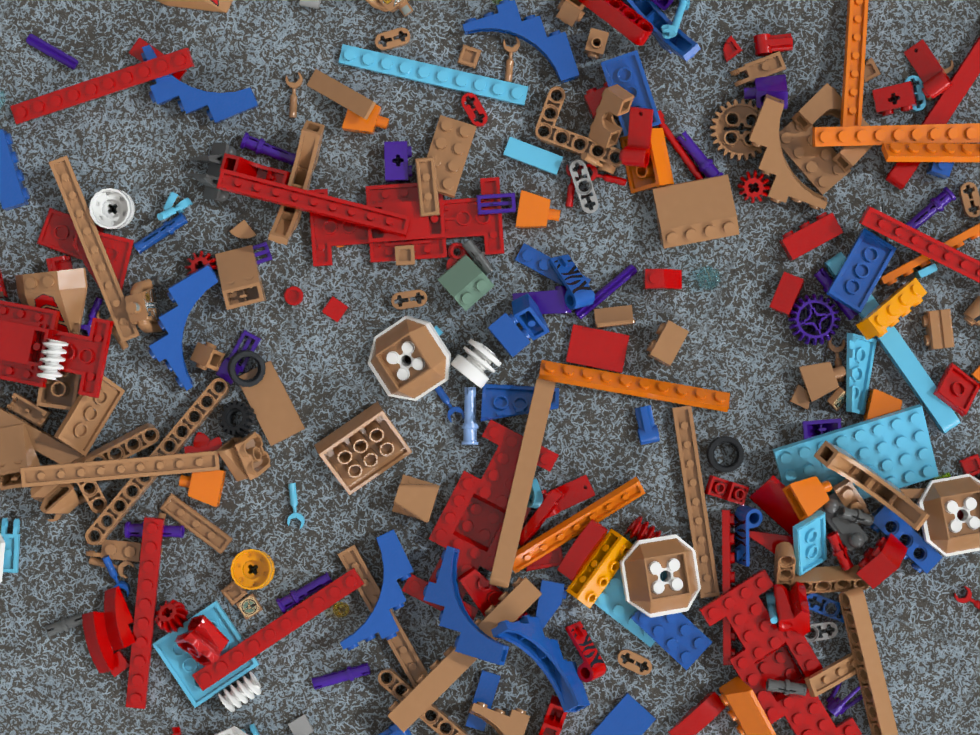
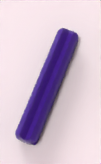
(52, 51)

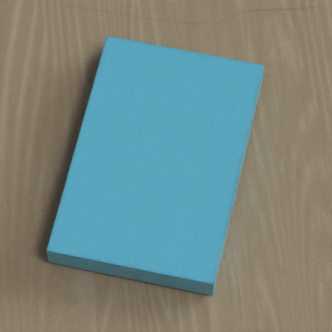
(810, 542)

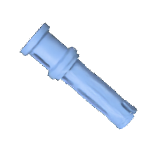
(469, 426)

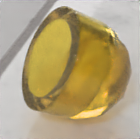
(338, 613)

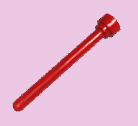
(678, 148)

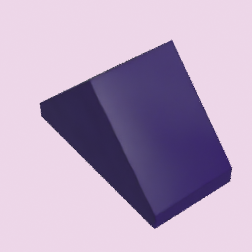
(818, 427)

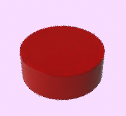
(293, 296)

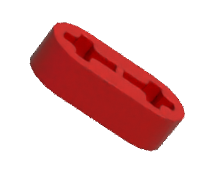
(470, 112)

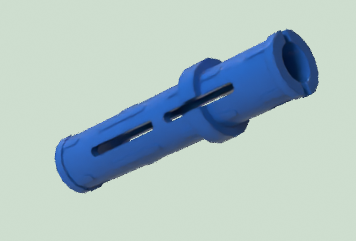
(166, 229)

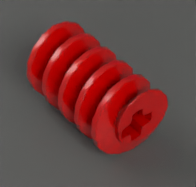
(642, 530)

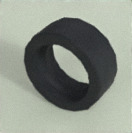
(259, 375)
(739, 457)

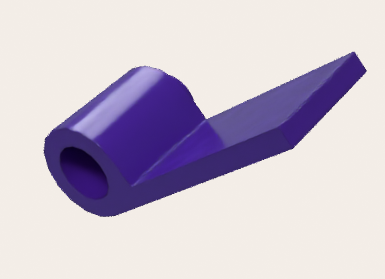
(549, 301)

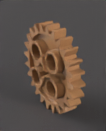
(740, 112)

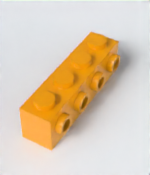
(891, 309)
(599, 568)

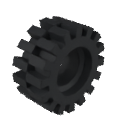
(227, 418)

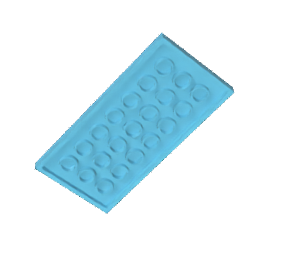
(891, 445)

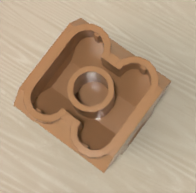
(245, 456)
(56, 498)
(415, 498)

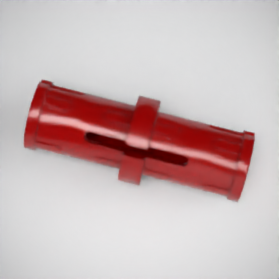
(839, 550)

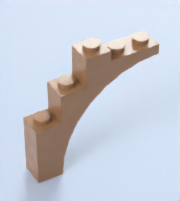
(300, 177)
(785, 182)
(868, 480)
(511, 724)

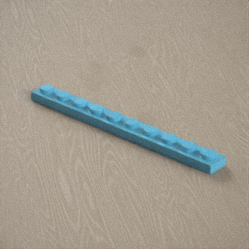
(433, 75)

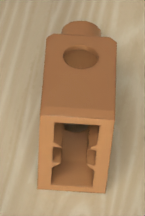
(820, 378)

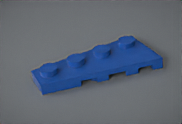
(509, 401)

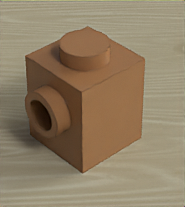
(570, 11)
(599, 37)
(207, 356)

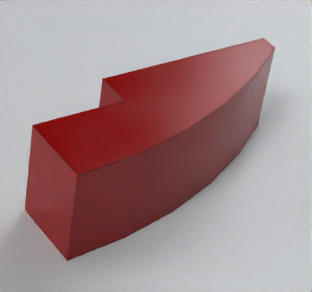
(582, 549)
(117, 619)
(98, 641)
(699, 716)
(553, 718)

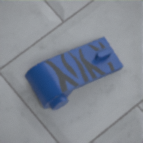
(578, 291)
(745, 518)

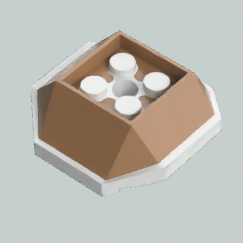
(428, 359)
(942, 502)
(642, 572)

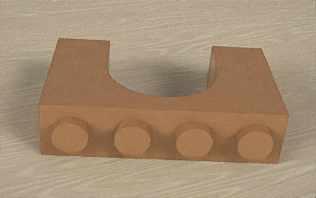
(828, 103)

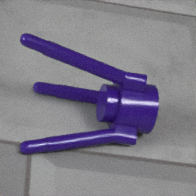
(838, 706)

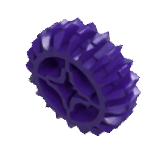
(810, 310)

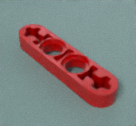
(540, 516)

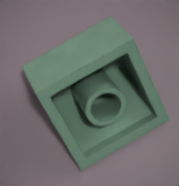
(465, 282)

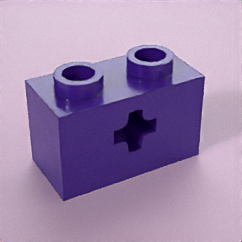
(393, 172)

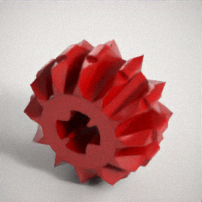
(753, 193)
(201, 259)
(171, 616)

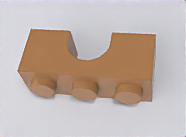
(614, 102)

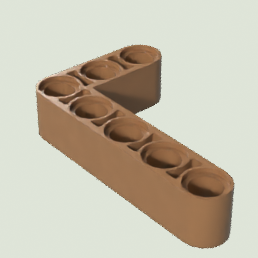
(572, 137)
(125, 451)
(818, 578)

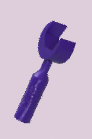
(93, 313)

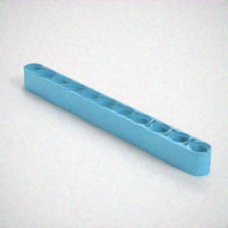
(906, 363)

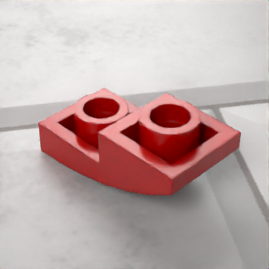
(726, 490)

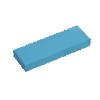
(533, 156)

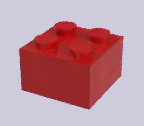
(881, 560)

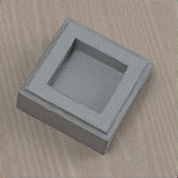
(301, 726)

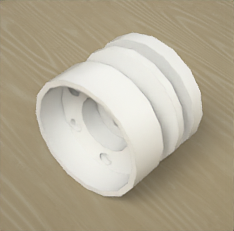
(101, 206)
(476, 363)

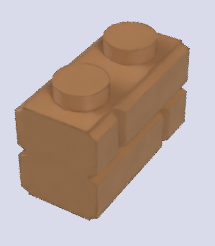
(938, 329)

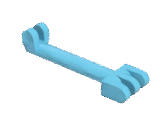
(670, 31)

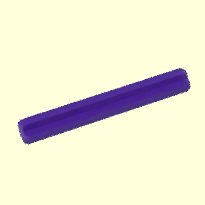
(607, 290)

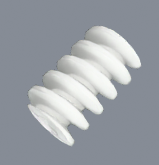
(52, 359)
(240, 693)

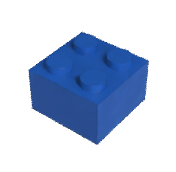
(509, 335)

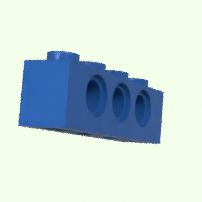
(929, 555)

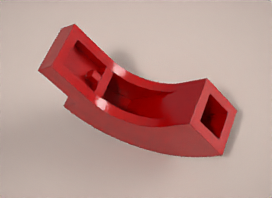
(244, 166)

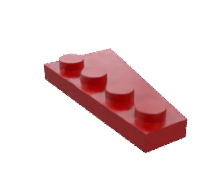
(481, 591)

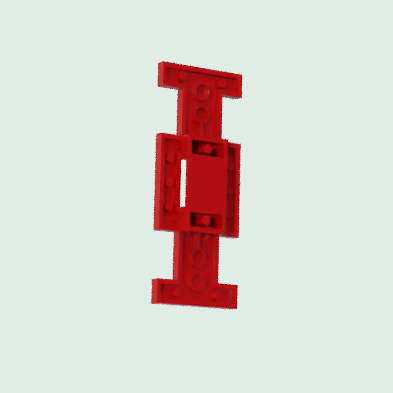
(456, 220)
(22, 339)
(478, 511)
(767, 657)

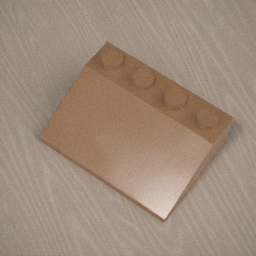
(695, 211)
(363, 448)

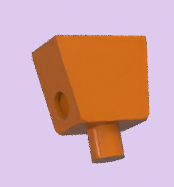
(357, 124)
(535, 211)
(880, 404)
(205, 486)
(807, 496)

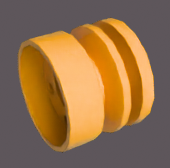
(241, 569)

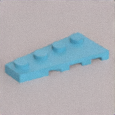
(858, 371)

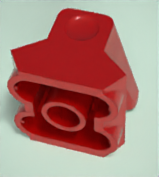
(792, 608)
(202, 640)

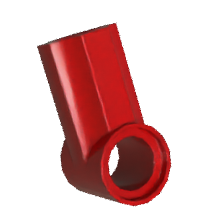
(768, 44)

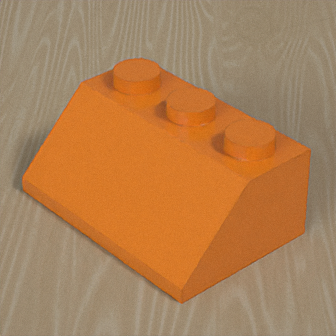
(658, 170)
(745, 708)

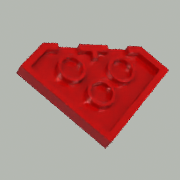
(117, 249)

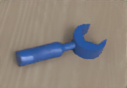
(445, 399)
(113, 574)

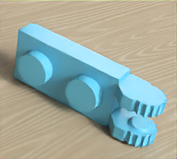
(12, 546)

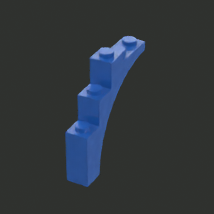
(531, 30)
(679, 45)
(221, 105)
(170, 346)
(391, 596)
(455, 617)
(562, 674)

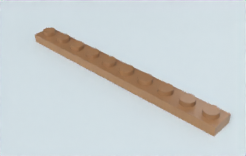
(93, 247)
(119, 468)
(695, 500)

